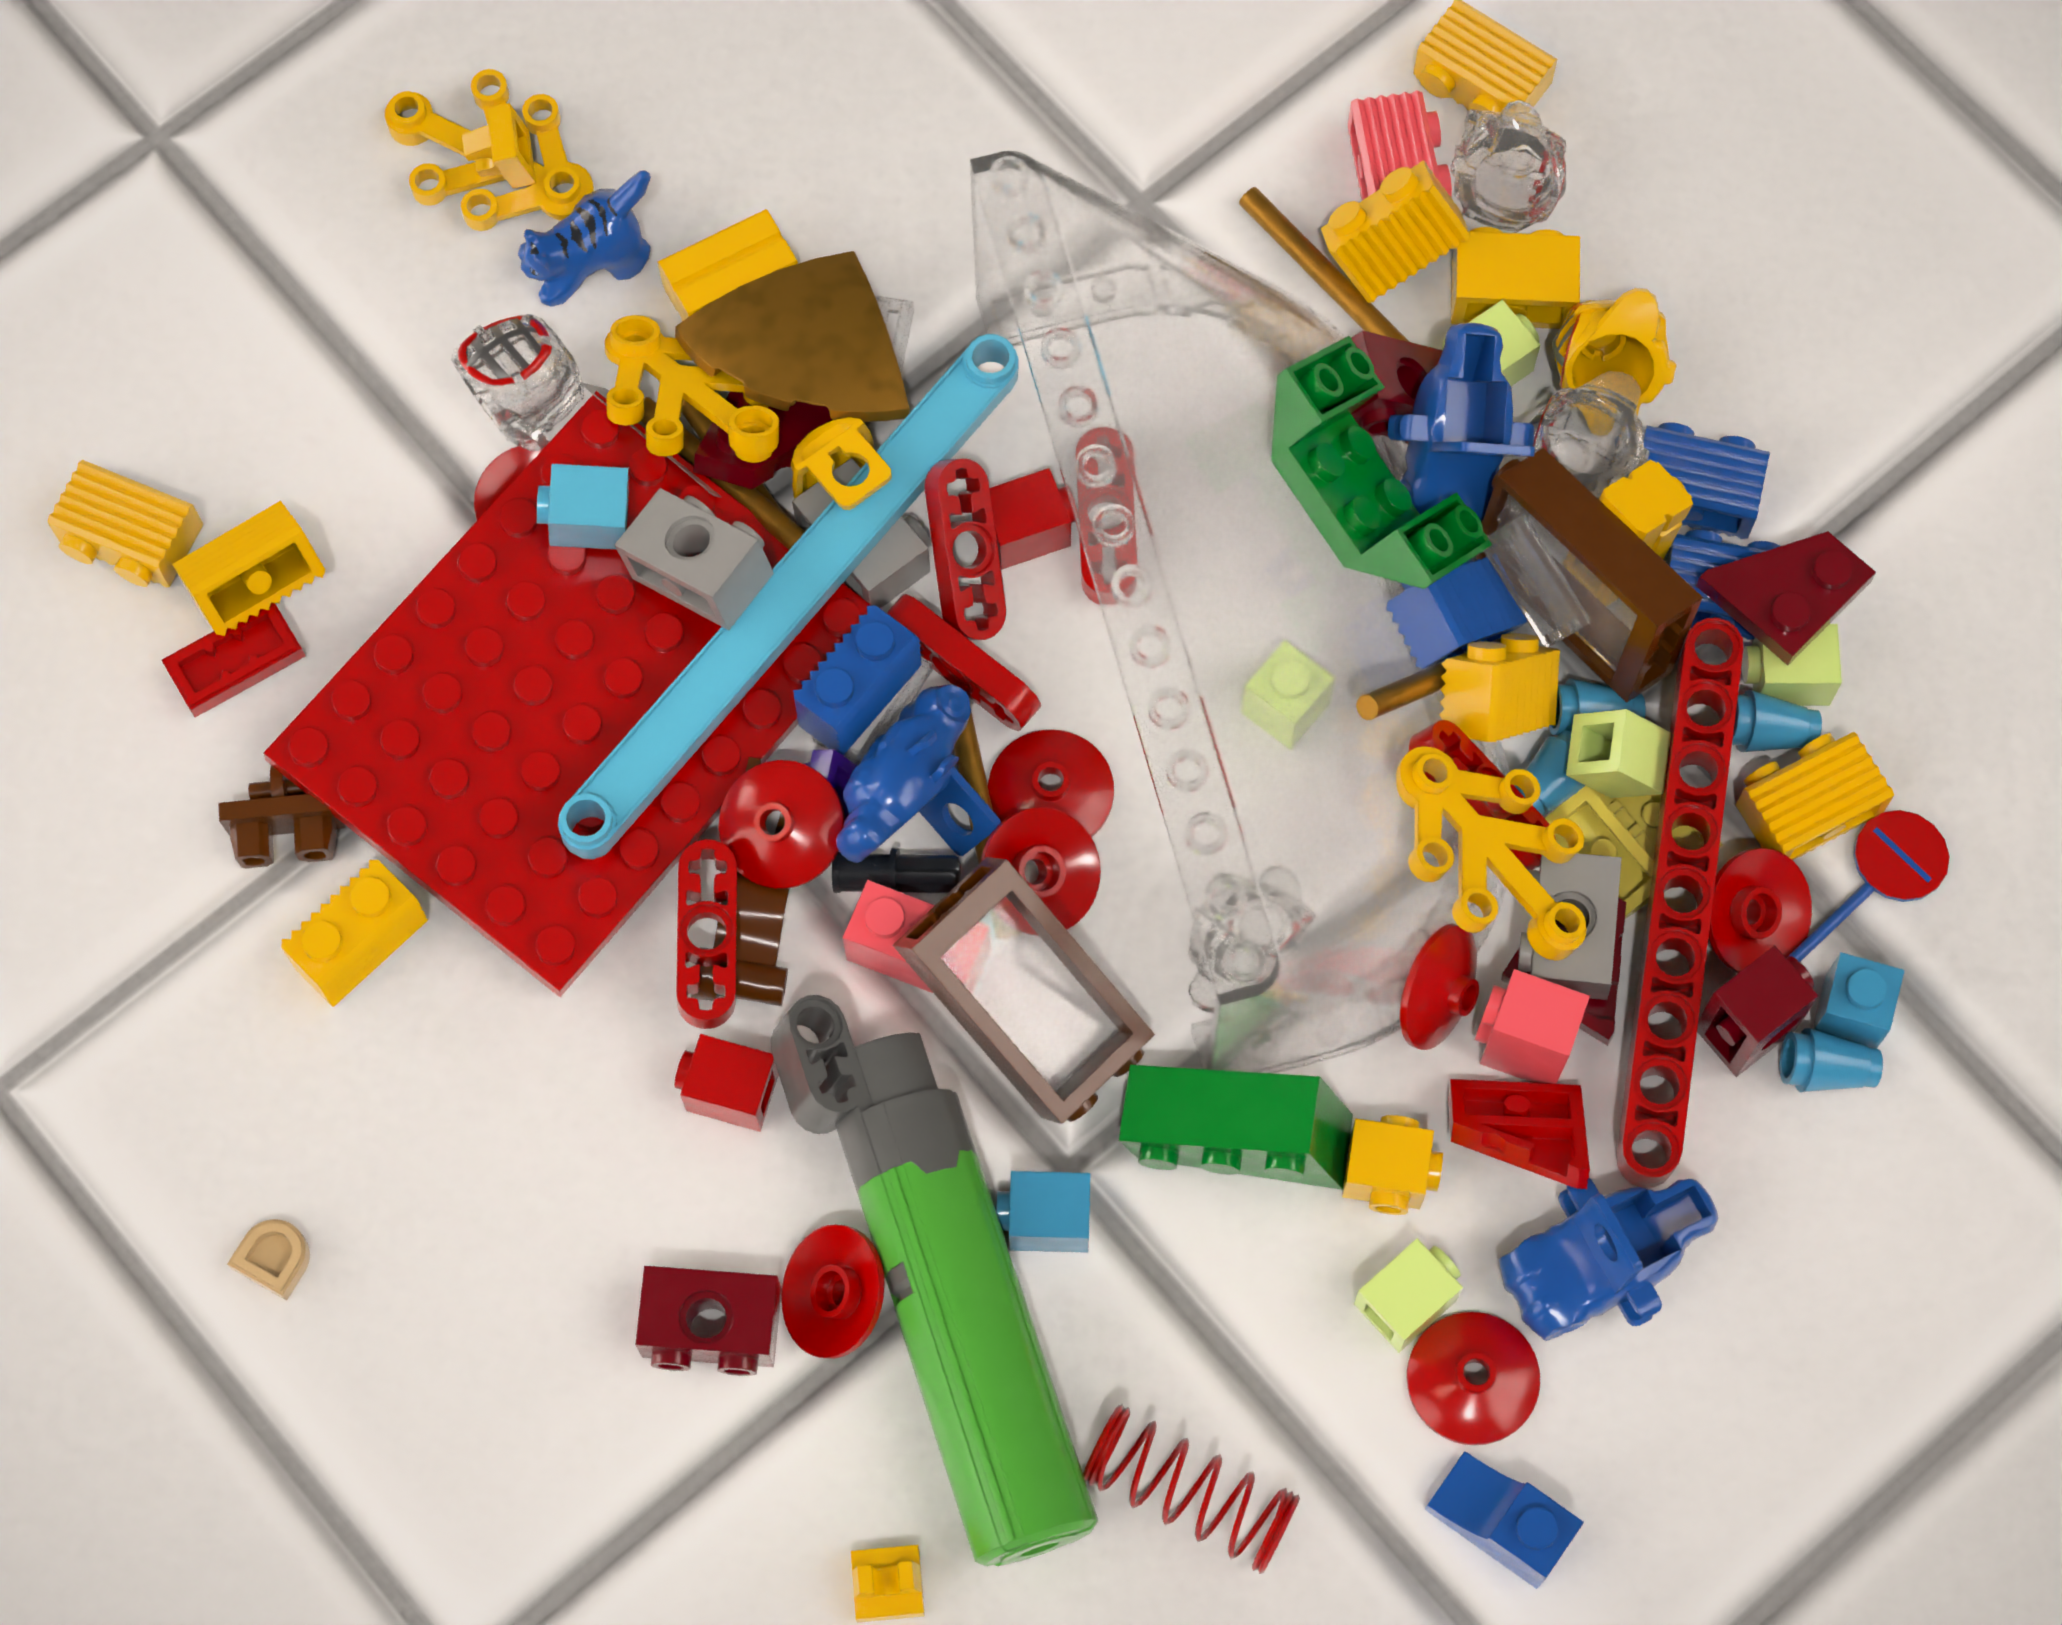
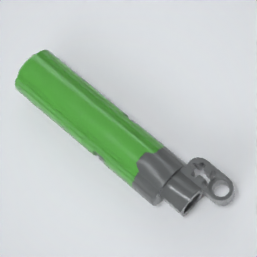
(947, 1280)

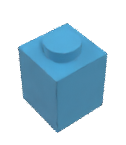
(1858, 1000)
(1046, 1211)

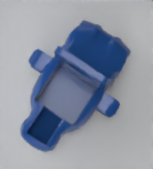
(1461, 423)
(915, 773)
(1605, 1255)

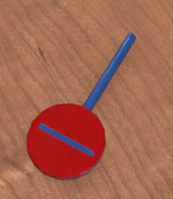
(1897, 858)

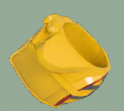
(1618, 338)

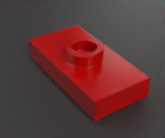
(229, 664)

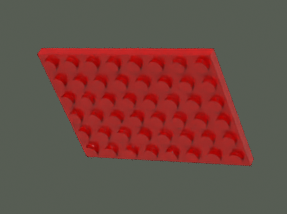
(507, 693)

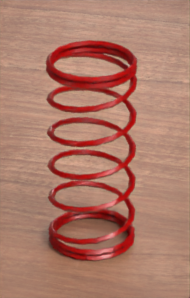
(1105, 1446)

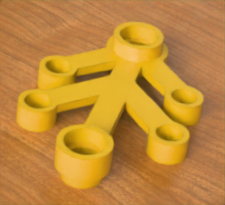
(534, 197)
(640, 346)
(1488, 842)

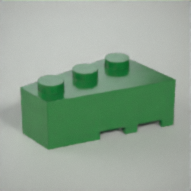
(1237, 1124)

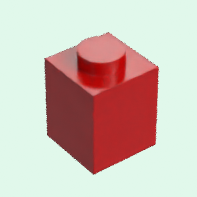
(1030, 518)
(727, 1082)

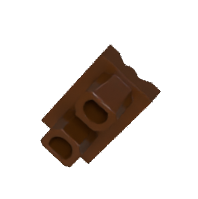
(278, 809)

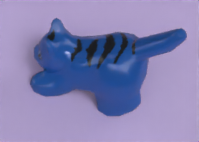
(593, 238)

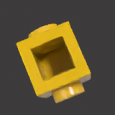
(1391, 1164)

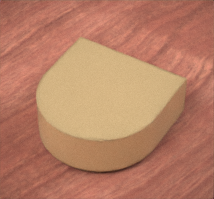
(272, 1256)

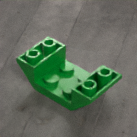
(1348, 486)

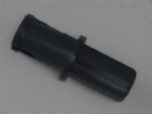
(898, 872)

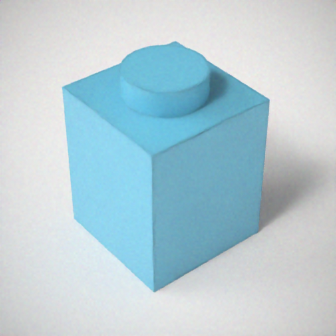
(584, 505)

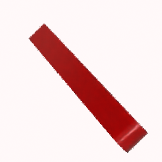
(1672, 930)

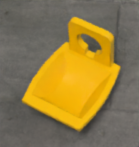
(828, 449)

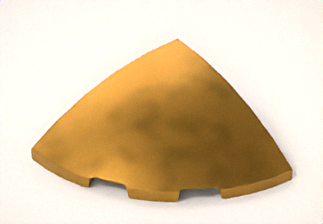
(803, 338)

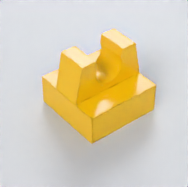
(502, 147)
(887, 1583)

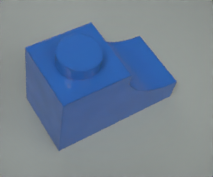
(1505, 1518)

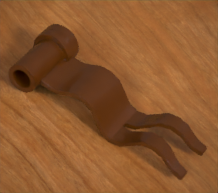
(757, 941)

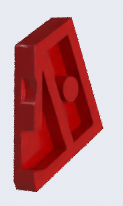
(1523, 1125)

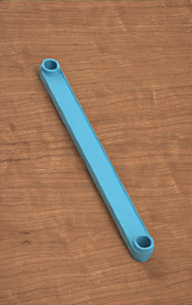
(786, 603)

